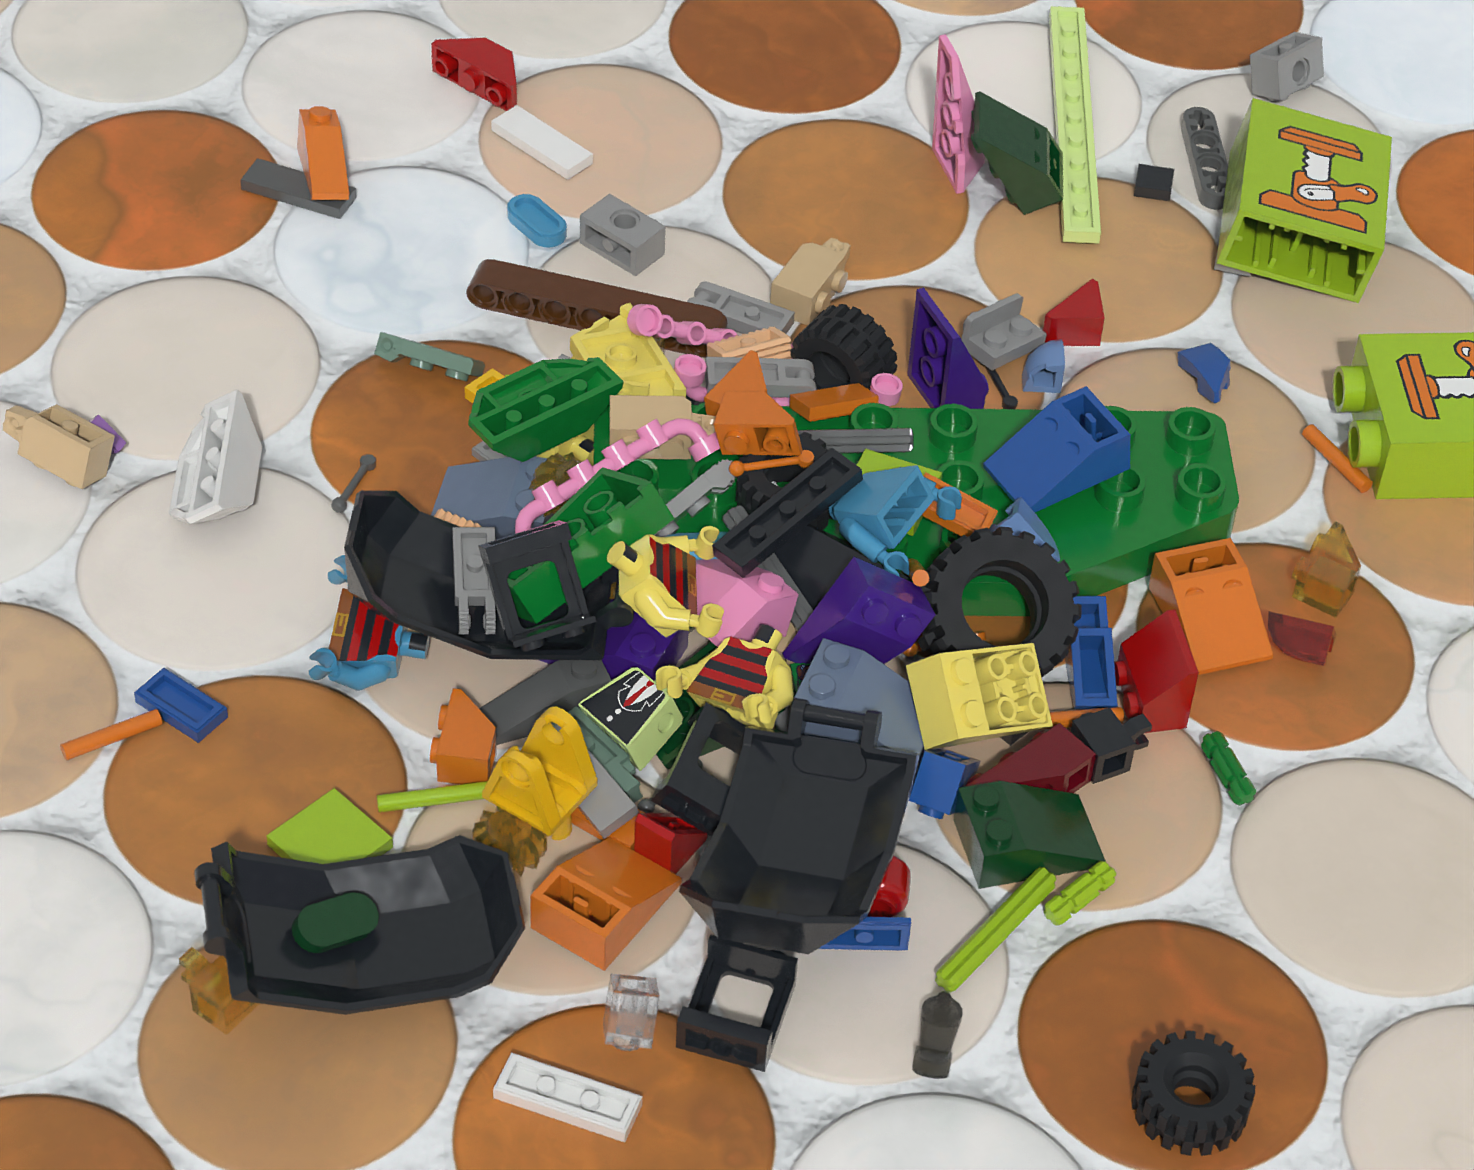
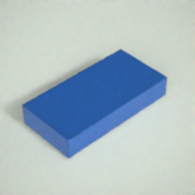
(181, 704)

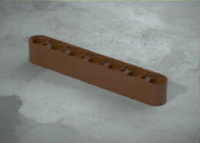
(575, 301)

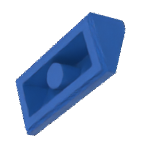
(875, 934)

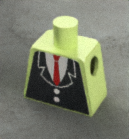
(634, 714)

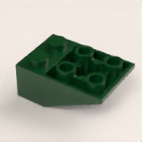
(1018, 154)

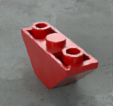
(478, 67)

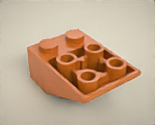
(1213, 603)
(600, 900)

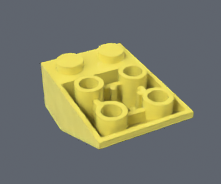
(978, 695)

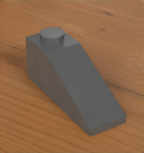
(558, 685)

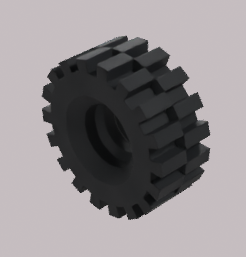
(1200, 1066)

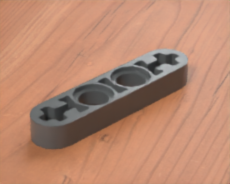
(1205, 157)

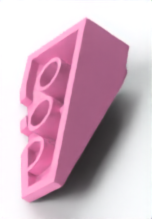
(954, 120)
(746, 601)

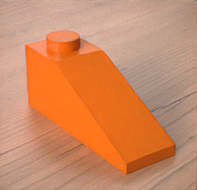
(322, 153)

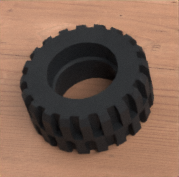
(1020, 563)

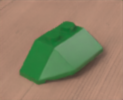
(542, 405)

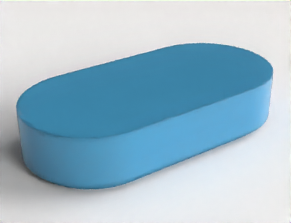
(536, 220)

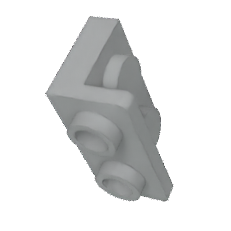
(1000, 333)

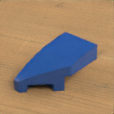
(1209, 367)

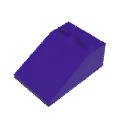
(940, 361)
(867, 612)
(640, 647)

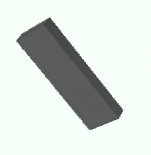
(290, 187)

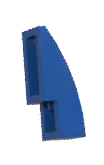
(1091, 657)

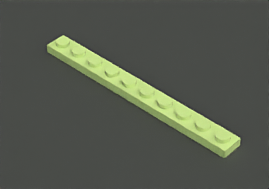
(1074, 125)

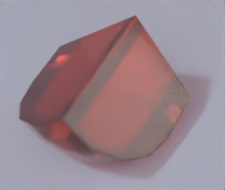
(1302, 638)

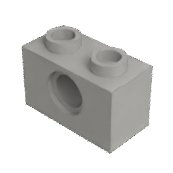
(1287, 66)
(622, 234)

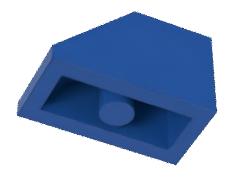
(939, 779)

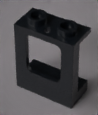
(527, 549)
(687, 788)
(727, 1038)

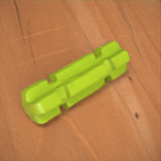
(1079, 893)

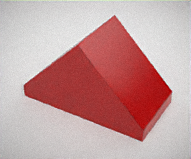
(1077, 318)
(666, 839)

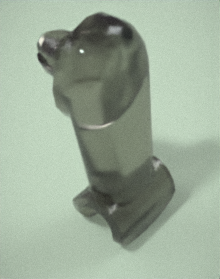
(938, 1030)

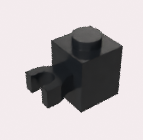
(1111, 741)

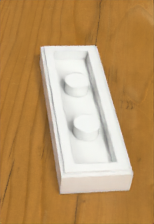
(542, 142)
(568, 1097)

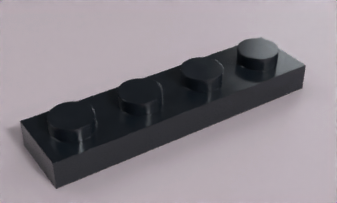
(787, 512)

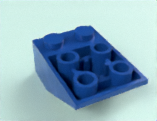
(1061, 451)

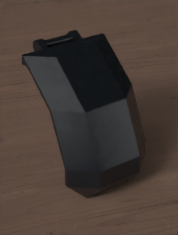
(404, 572)
(803, 833)
(440, 930)

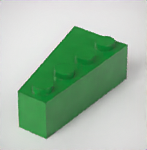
(599, 515)

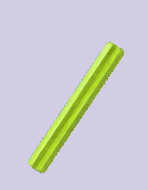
(995, 929)

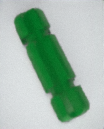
(1228, 768)

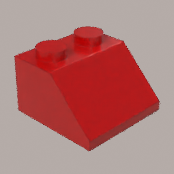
(1158, 674)

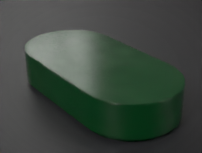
(335, 922)

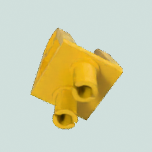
(546, 776)

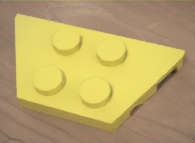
(630, 356)

